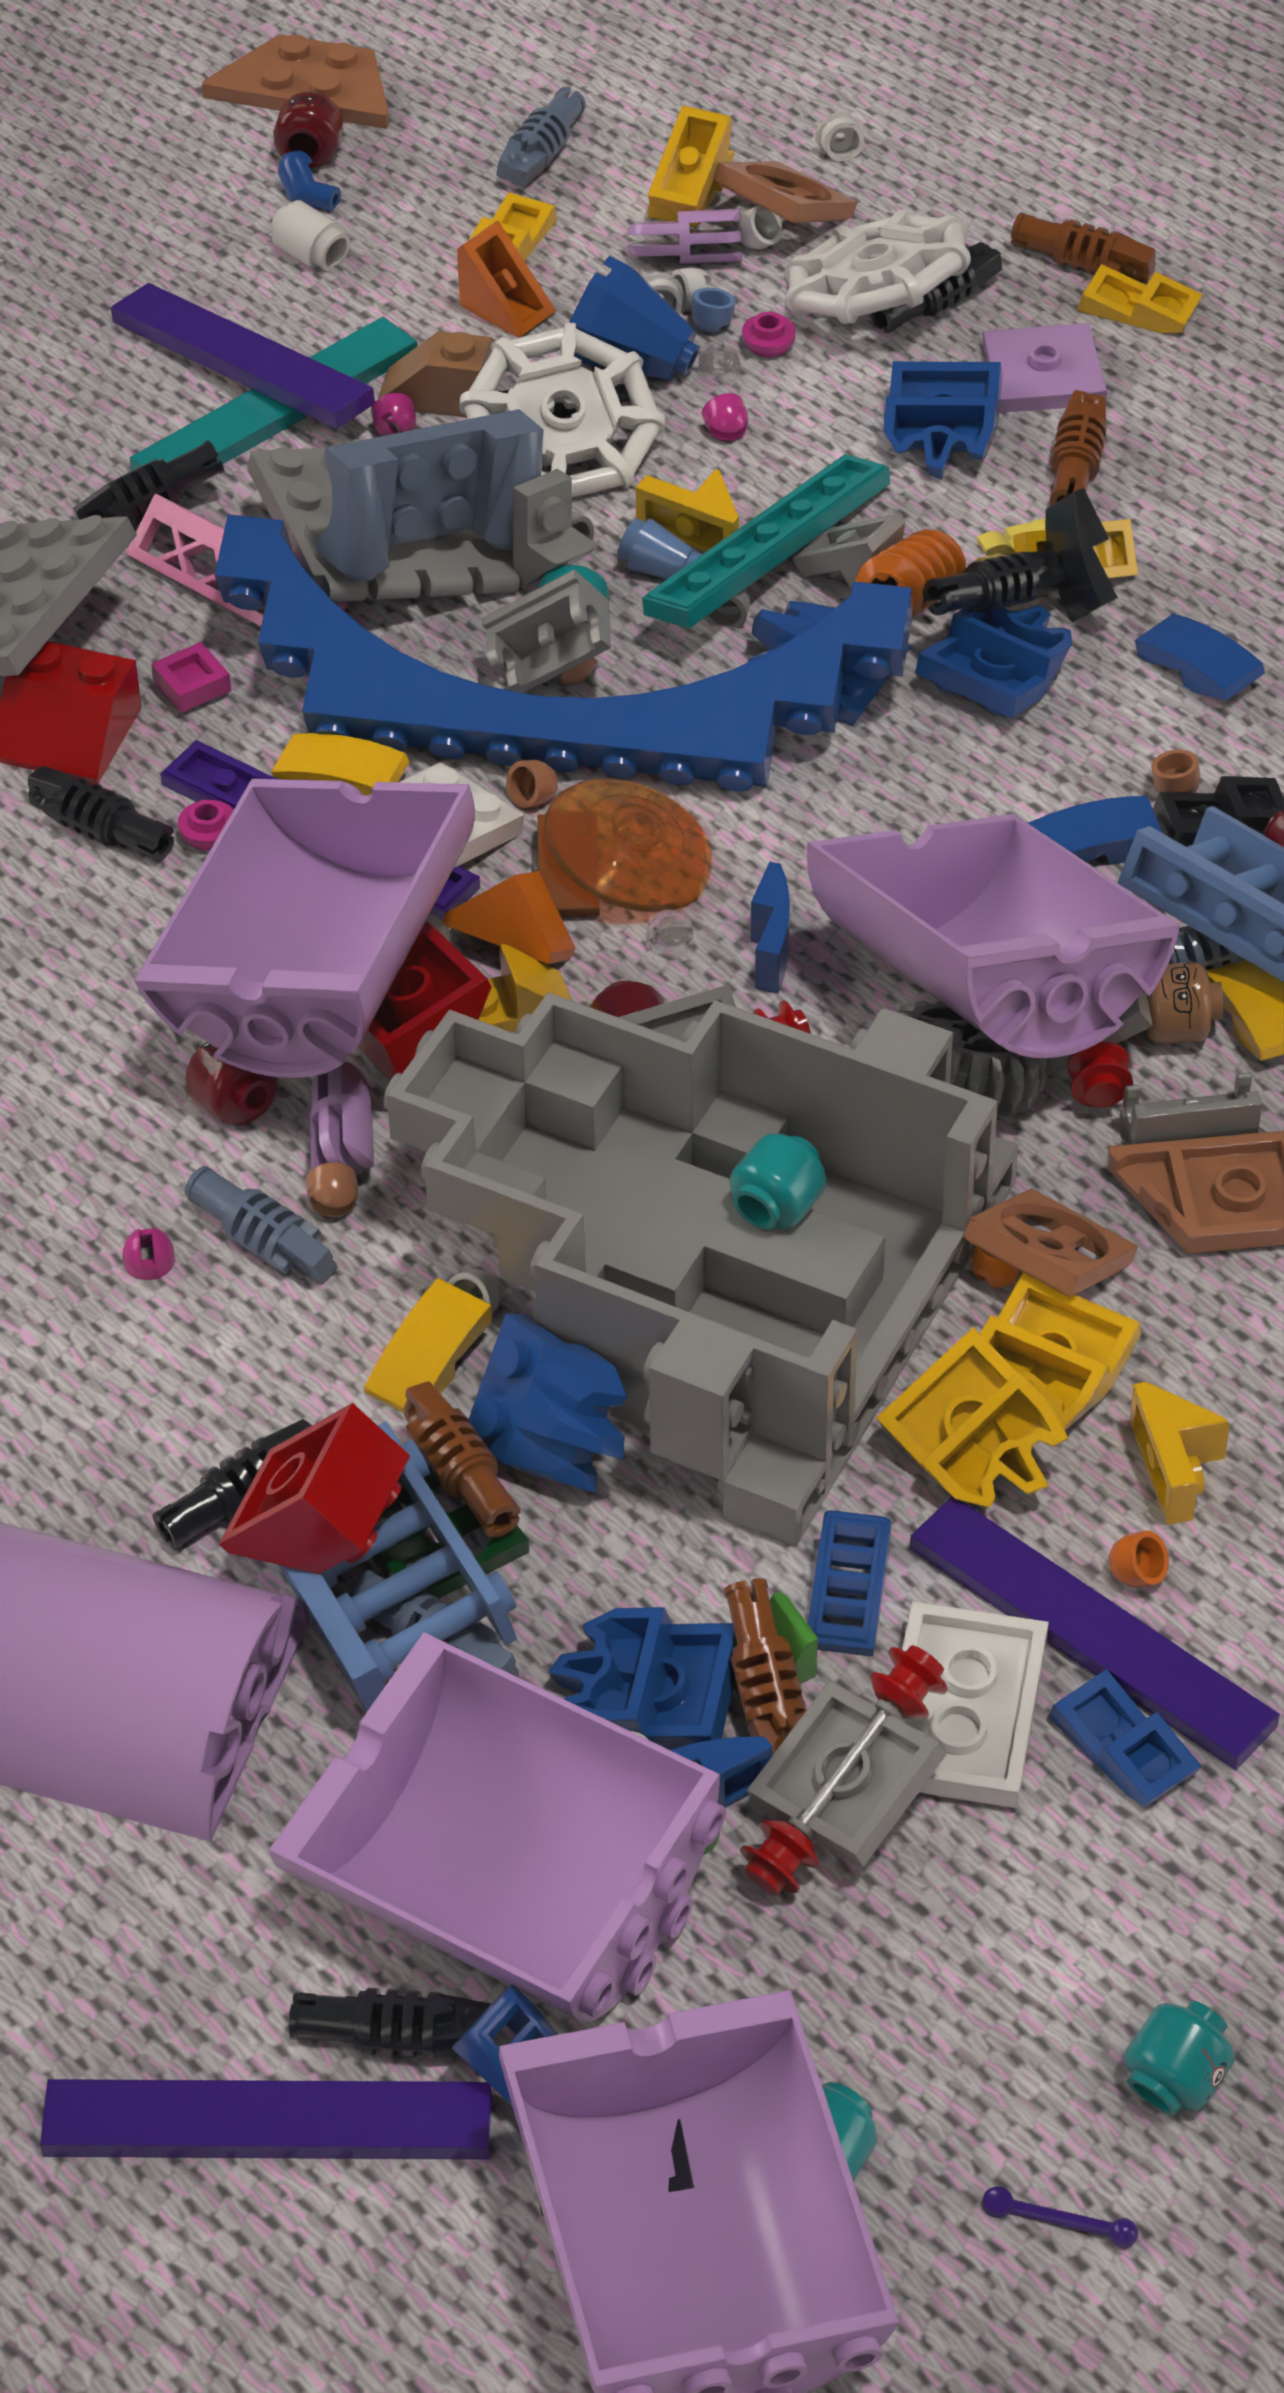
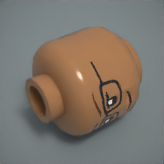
(1184, 1005)

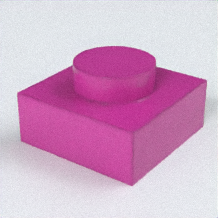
(191, 677)

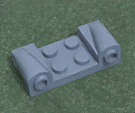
(427, 487)

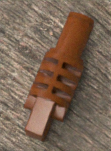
(1084, 246)
(1078, 444)
(459, 1458)
(763, 1664)

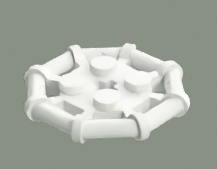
(877, 266)
(591, 393)

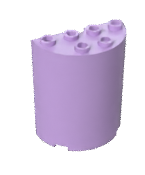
(304, 918)
(999, 928)
(133, 1679)
(509, 1830)
(715, 2286)

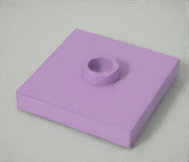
(1044, 365)

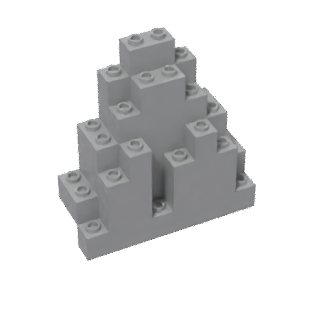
(612, 1198)

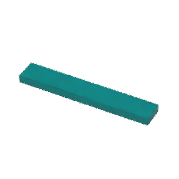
(257, 417)
(765, 541)

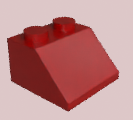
(68, 710)
(424, 990)
(319, 1495)

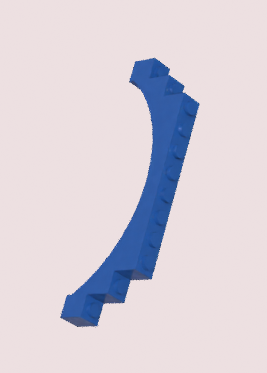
(683, 733)

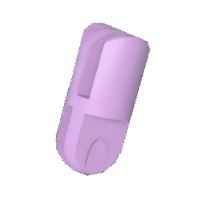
(687, 237)
(342, 1119)

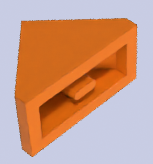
(499, 283)
(517, 915)

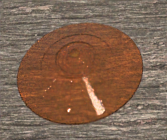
(629, 845)

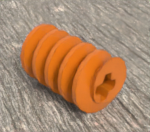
(914, 562)

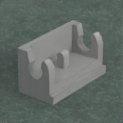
(548, 631)
(1192, 1117)

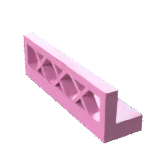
(207, 536)

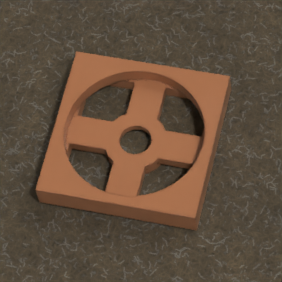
(785, 191)
(1007, 1237)

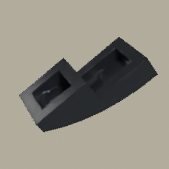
(1072, 534)
(1243, 798)

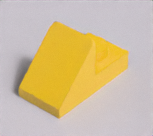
(691, 160)
(694, 517)
(519, 988)
(1173, 1443)

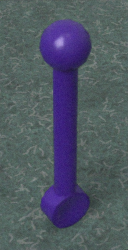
(999, 2203)

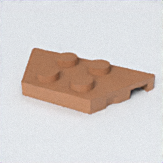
(300, 64)
(1209, 1189)

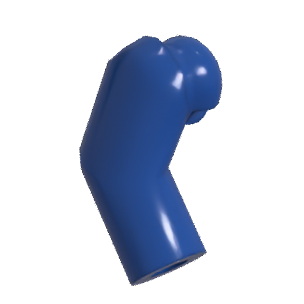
(300, 184)

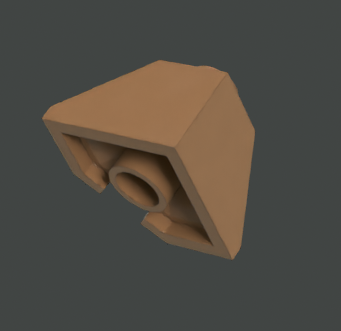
(439, 371)

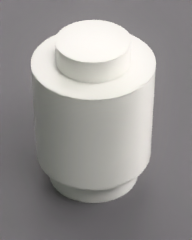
(309, 236)

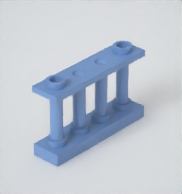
(1220, 885)
(343, 1617)

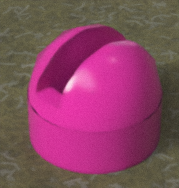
(395, 405)
(726, 417)
(150, 1268)

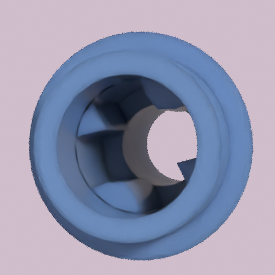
(654, 550)

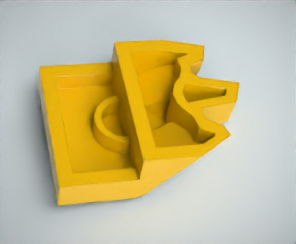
(1062, 1345)
(973, 1422)

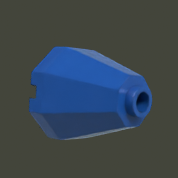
(635, 318)

